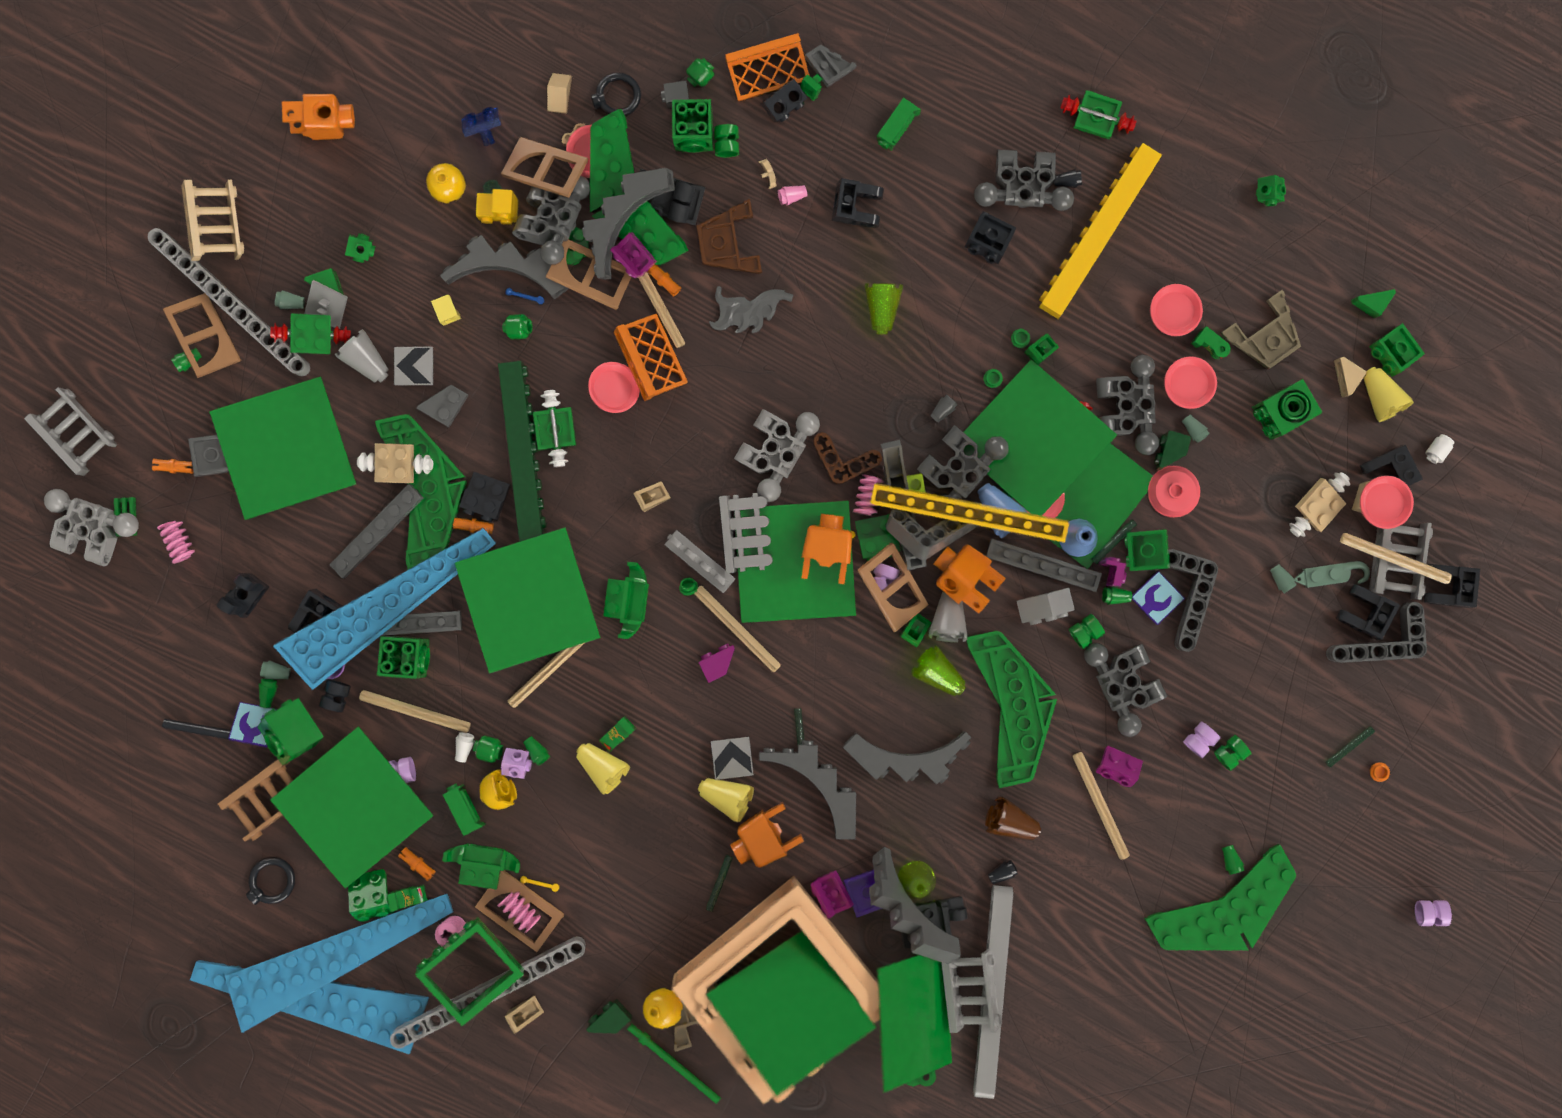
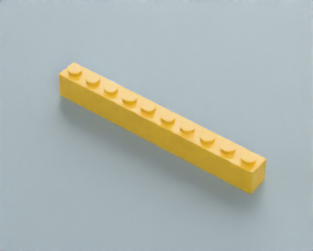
(1100, 230)
(969, 512)

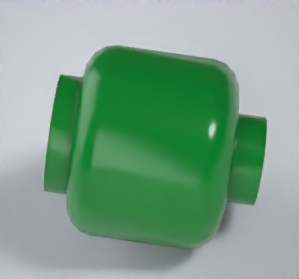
(700, 72)
(517, 326)
(488, 749)

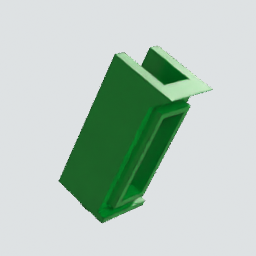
(897, 124)
(462, 809)

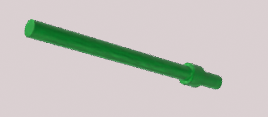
(644, 1039)

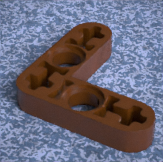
(838, 465)

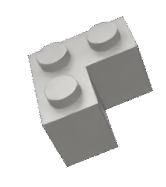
(1047, 606)

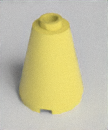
(1385, 395)
(602, 767)
(727, 797)

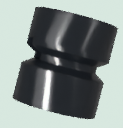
(337, 689)

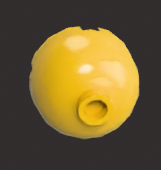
(445, 183)
(497, 791)
(662, 1008)

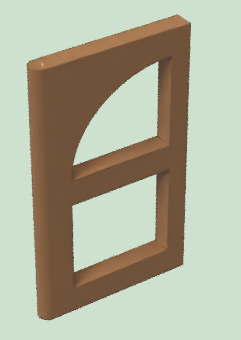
(527, 148)
(560, 274)
(226, 352)
(895, 616)
(507, 884)

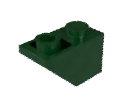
(1173, 447)
(611, 1020)

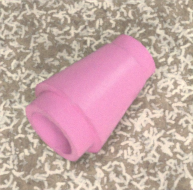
(791, 194)

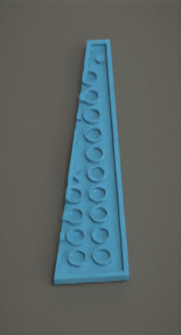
(341, 635)
(284, 980)
(344, 1007)

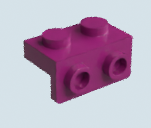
(633, 256)
(1116, 573)
(1119, 767)
(831, 894)

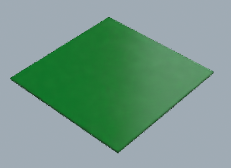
(1047, 438)
(282, 448)
(1104, 496)
(780, 589)
(527, 600)
(351, 807)
(790, 1012)
(912, 1020)

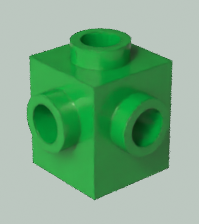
(1271, 190)
(360, 240)

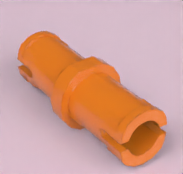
(663, 279)
(172, 466)
(472, 525)
(416, 863)

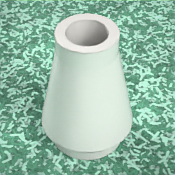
(464, 744)

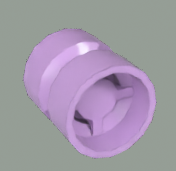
(885, 575)
(1203, 737)
(405, 768)
(1433, 913)

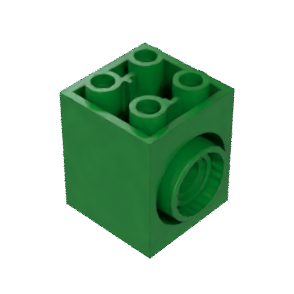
(692, 125)
(1286, 409)
(403, 657)
(289, 731)

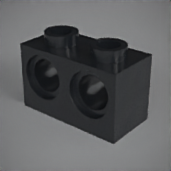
(782, 97)

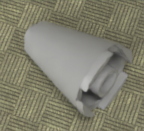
(363, 357)
(948, 620)

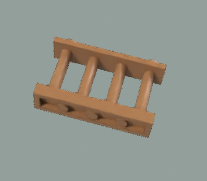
(248, 791)

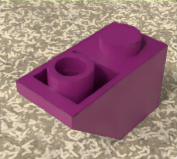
(717, 665)

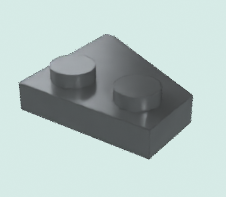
(828, 65)
(444, 405)

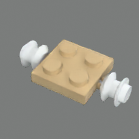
(394, 463)
(1320, 504)

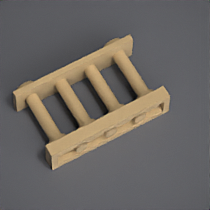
(195, 230)

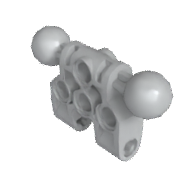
(806, 425)
(79, 517)

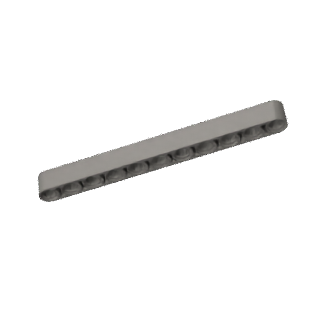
(222, 296)
(998, 942)
(460, 1001)

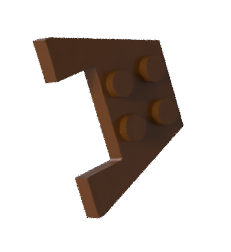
(719, 241)

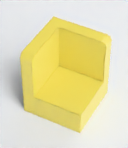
(445, 310)

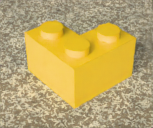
(499, 206)

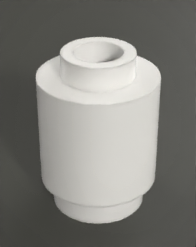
(1439, 449)

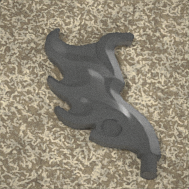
(746, 313)

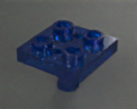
(482, 123)

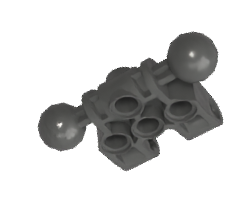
(1044, 165)
(553, 226)
(1109, 387)
(995, 449)
(1152, 692)

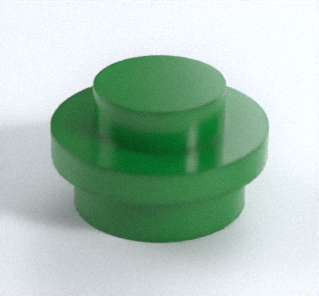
(1020, 338)
(993, 378)
(688, 586)

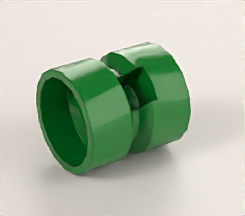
(726, 140)
(1086, 631)
(1237, 748)

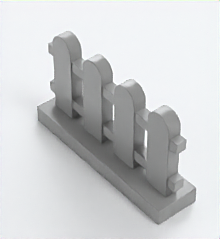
(738, 523)
(699, 561)

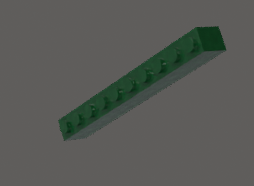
(522, 449)

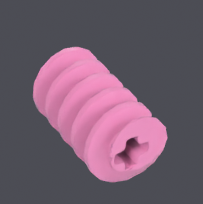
(864, 505)
(175, 541)
(519, 911)
(447, 928)

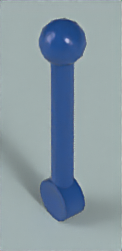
(540, 300)

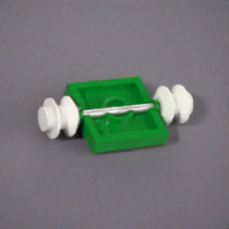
(554, 428)

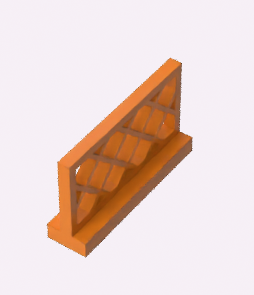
(759, 52)
(635, 362)

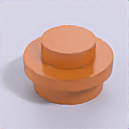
(1379, 772)

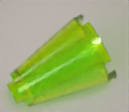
(883, 305)
(939, 672)
(914, 874)

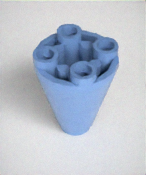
(994, 497)
(1074, 544)

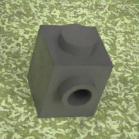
(674, 91)

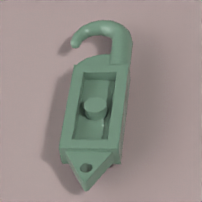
(1331, 574)

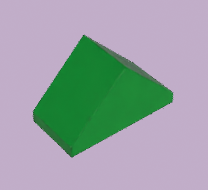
(328, 278)
(1374, 303)
(1041, 349)
(915, 630)

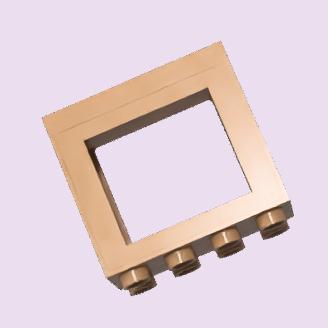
(785, 903)

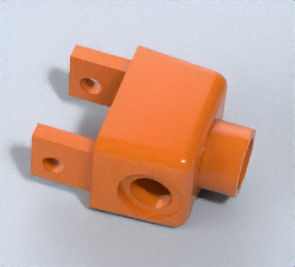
(319, 116)
(828, 545)
(962, 573)
(762, 840)

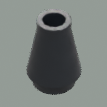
(1069, 179)
(1003, 872)

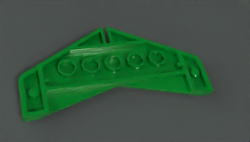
(608, 162)
(434, 516)
(1022, 716)
(1242, 910)

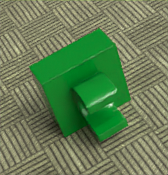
(811, 86)

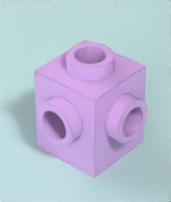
(515, 763)

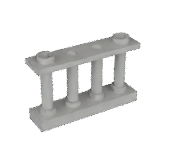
(52, 436)
(1380, 567)
(955, 1001)

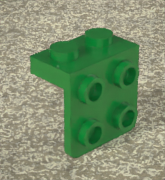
(369, 896)

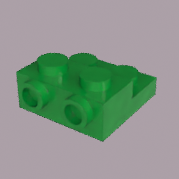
(1396, 350)
(874, 536)
(1147, 550)

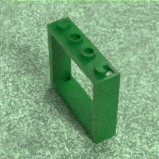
(516, 971)

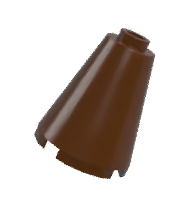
(1011, 821)

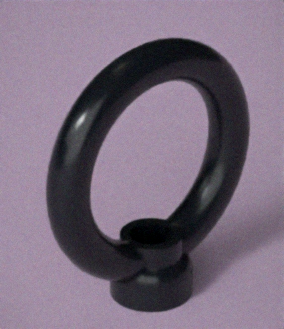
(599, 100)
(256, 895)

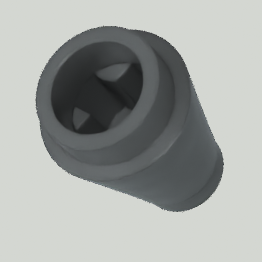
(943, 408)

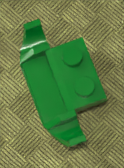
(627, 600)
(481, 864)

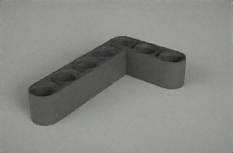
(922, 542)
(1194, 595)
(1385, 648)

